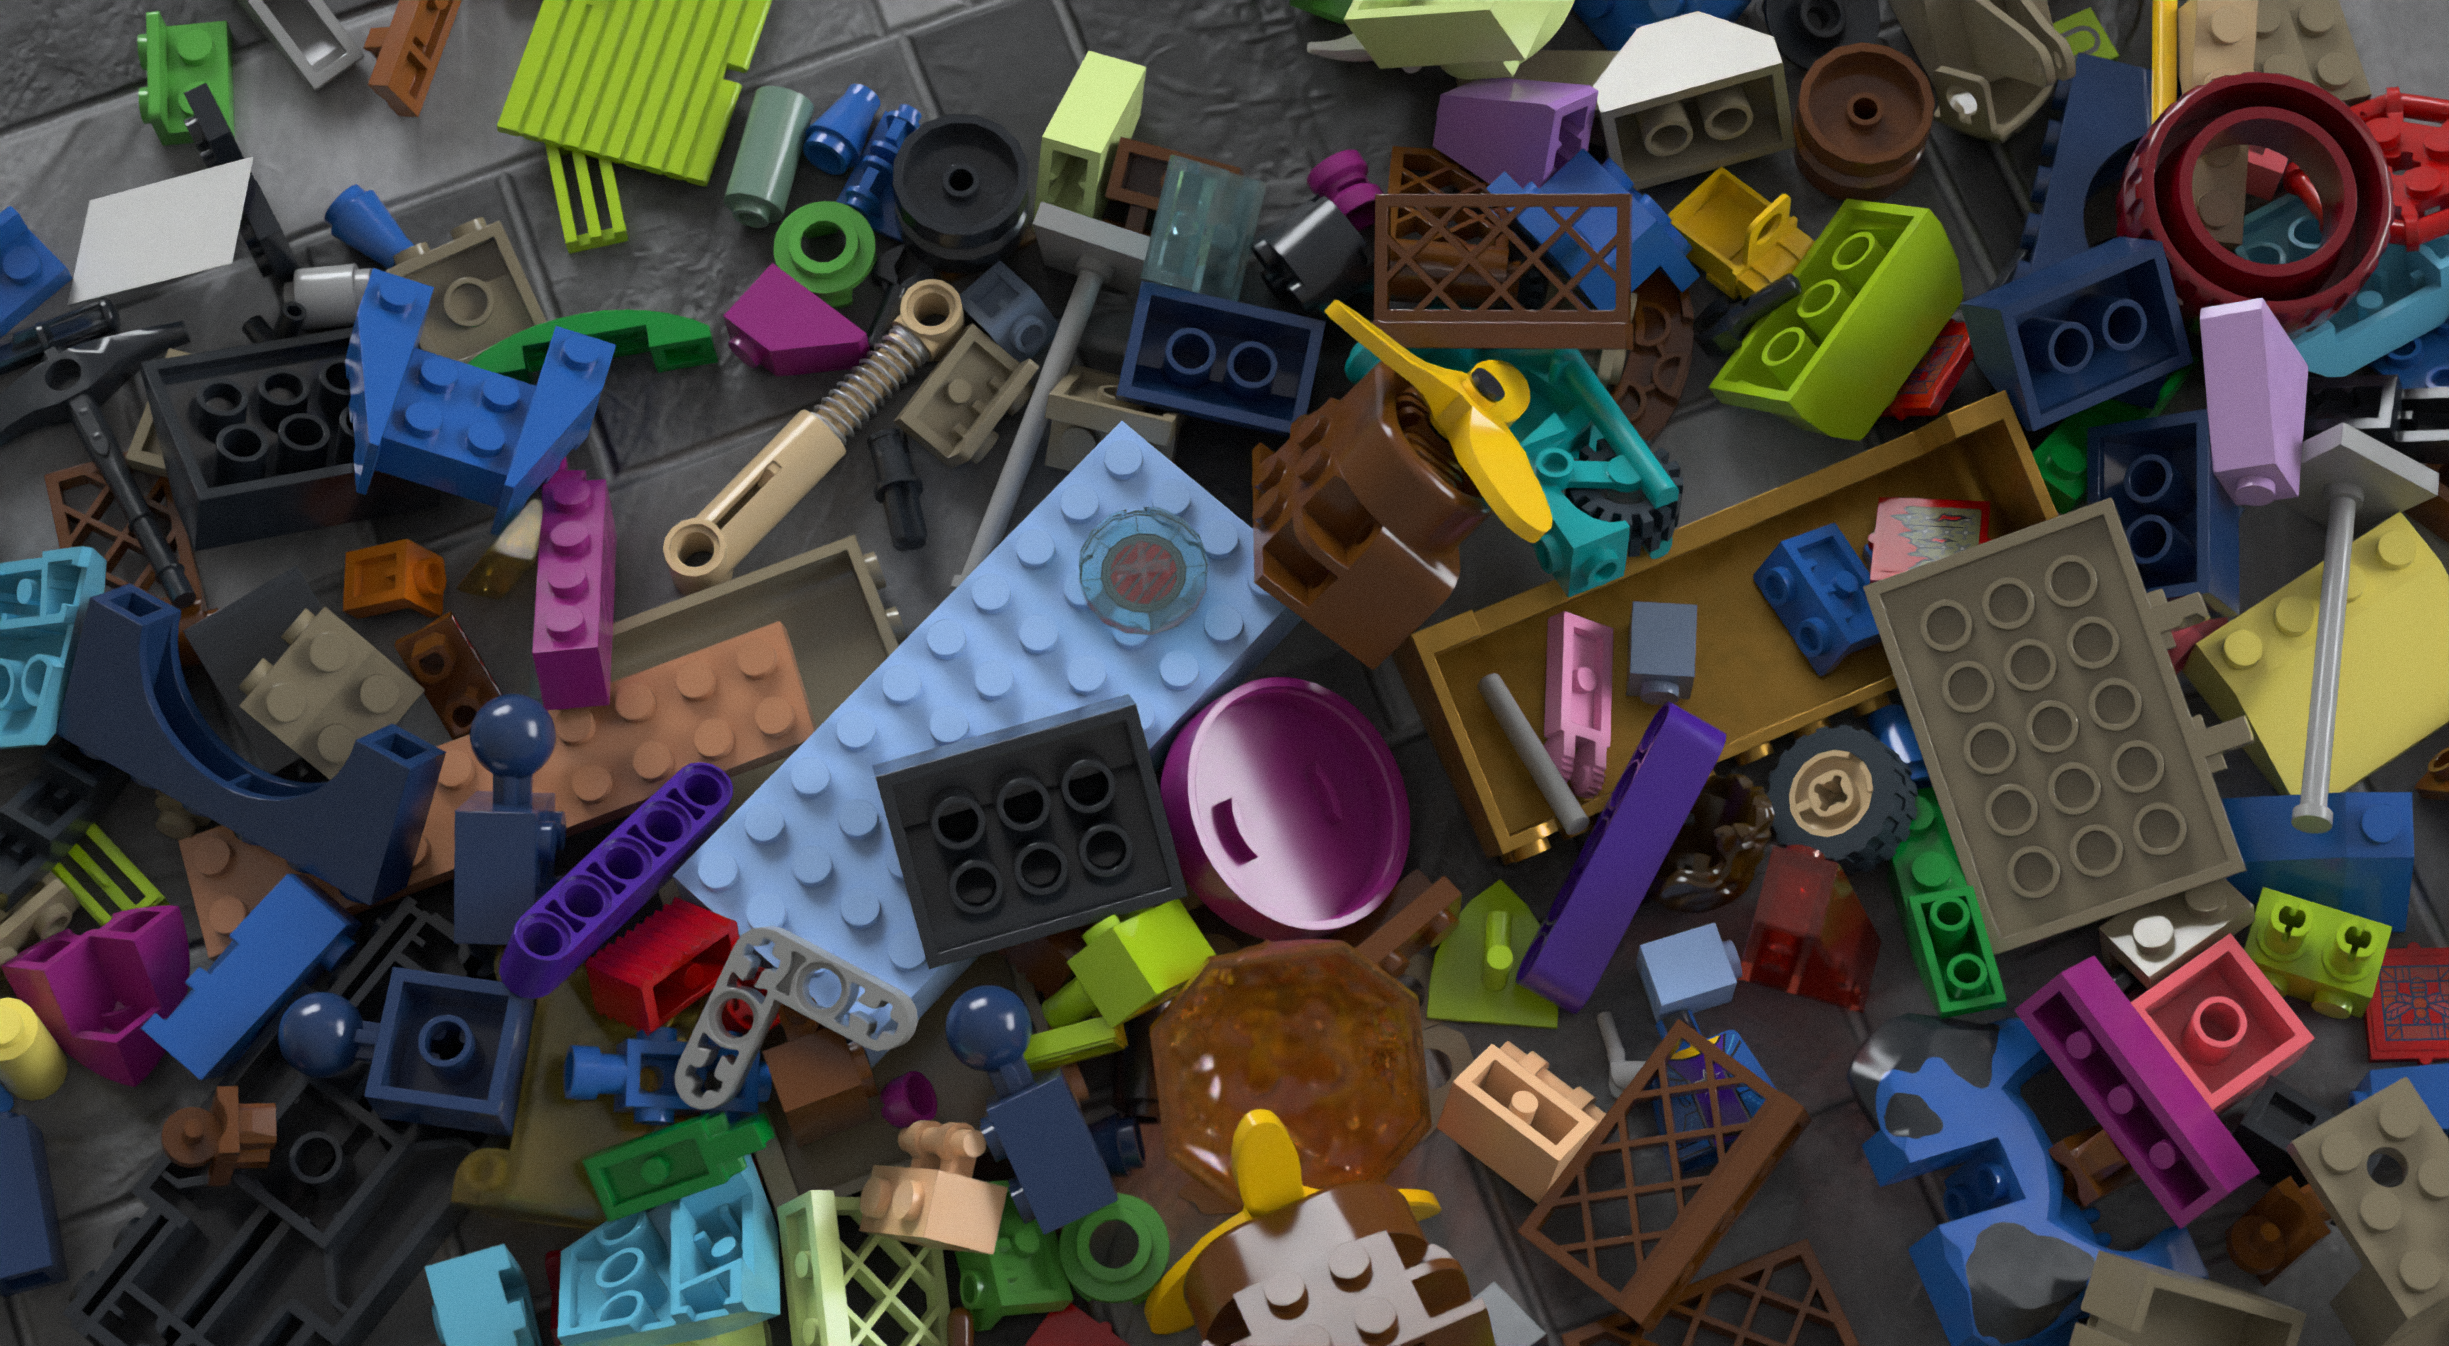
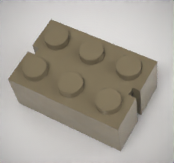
(2163, 1307)

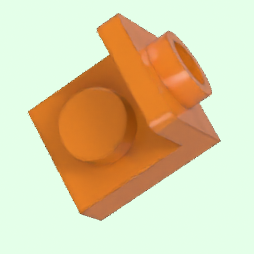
(393, 579)

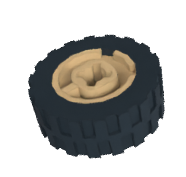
(1869, 790)

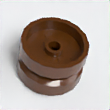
(1862, 122)

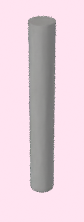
(1533, 754)

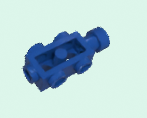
(618, 1074)

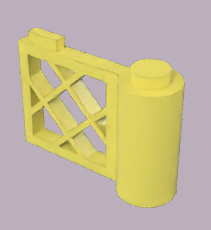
(29, 1055)

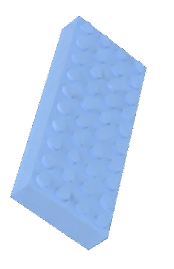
(995, 654)

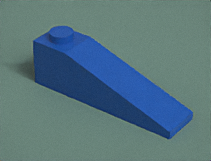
(2353, 867)

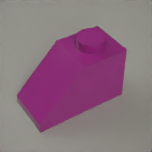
(791, 329)

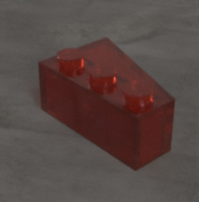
(1810, 932)

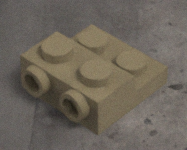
(2312, 45)
(476, 292)
(327, 690)

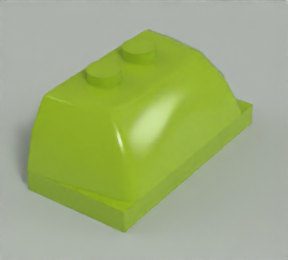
(1866, 315)

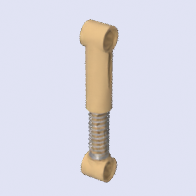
(810, 443)

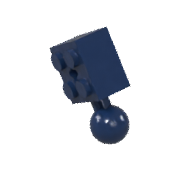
(506, 834)
(419, 1023)
(1030, 1116)

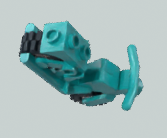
(1579, 443)

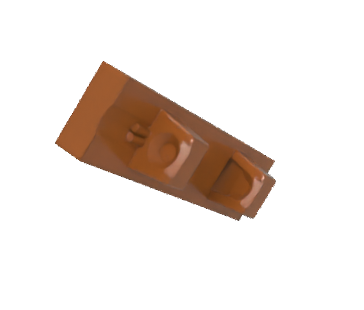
(406, 69)

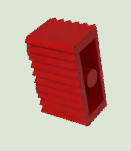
(661, 965)

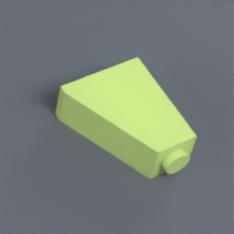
(1086, 133)

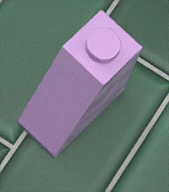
(2253, 401)

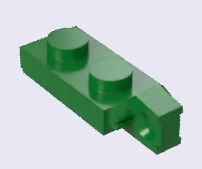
(673, 1162)

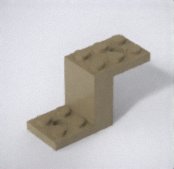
(2395, 1230)

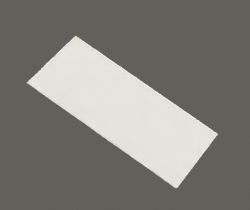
(161, 231)

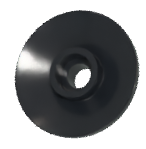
(1842, 25)

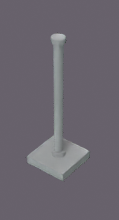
(1098, 256)
(2347, 487)

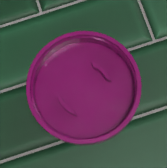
(1286, 809)

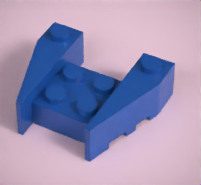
(460, 422)

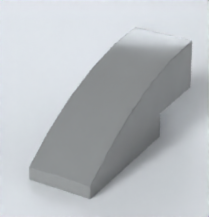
(306, 37)

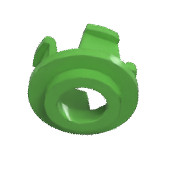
(833, 279)
(1121, 1284)

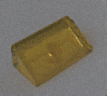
(507, 557)

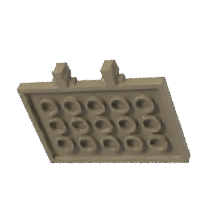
(2059, 725)

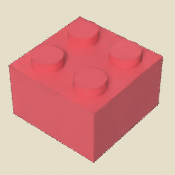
(2224, 1024)

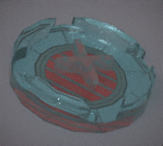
(1143, 570)

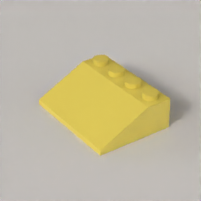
(2390, 668)

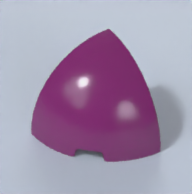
(105, 986)

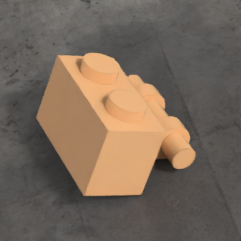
(1518, 1117)
(936, 1197)

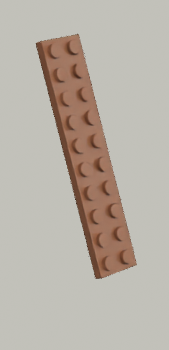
(716, 706)

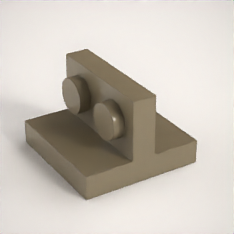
(1086, 412)

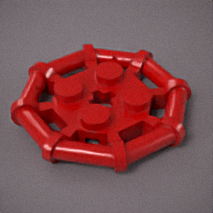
(2409, 147)

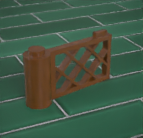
(1439, 255)
(62, 514)

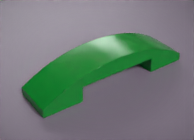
(672, 339)

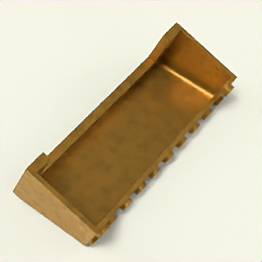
(1746, 662)

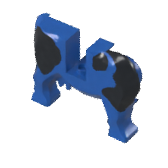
(2015, 1244)

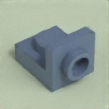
(1009, 312)

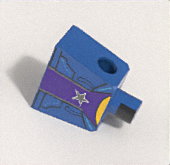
(1695, 1110)

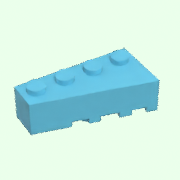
(483, 1300)

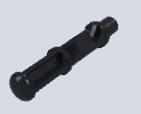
(30, 343)

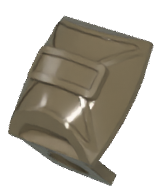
(1986, 109)

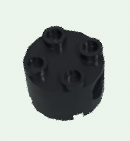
(1316, 259)

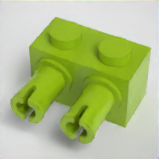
(2317, 952)
(1130, 966)

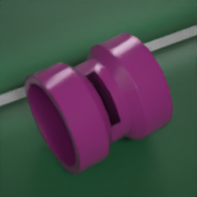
(1346, 184)

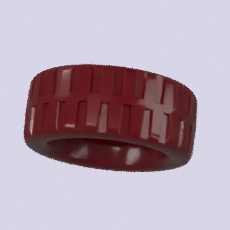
(2312, 132)

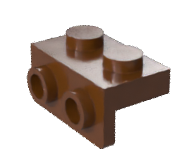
(1405, 922)

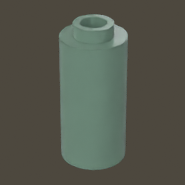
(768, 156)

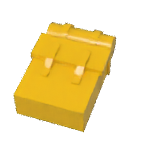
(1739, 234)

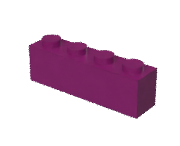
(575, 595)
(2136, 1091)

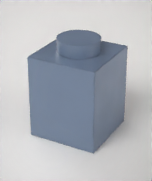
(1661, 651)

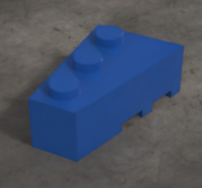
(271, 953)

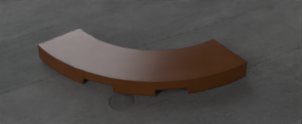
(1659, 357)

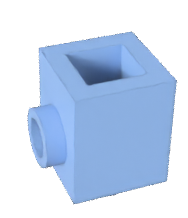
(1688, 971)

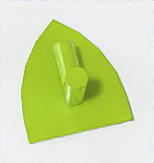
(1479, 966)

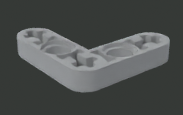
(789, 987)

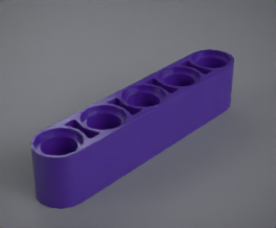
(1620, 858)
(614, 880)

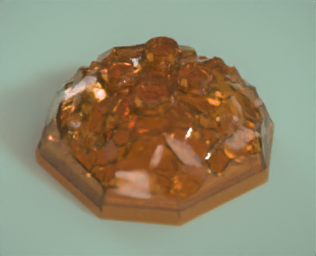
(1299, 1035)

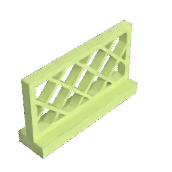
(817, 1279)

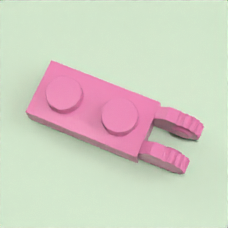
(1578, 700)

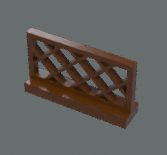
(1504, 328)
(1709, 1212)
(1736, 1281)

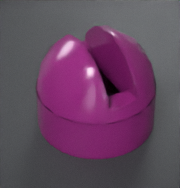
(908, 1100)

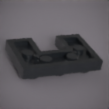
(258, 221)

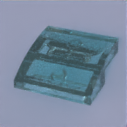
(1203, 229)

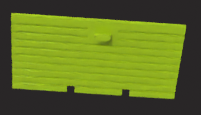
(635, 80)

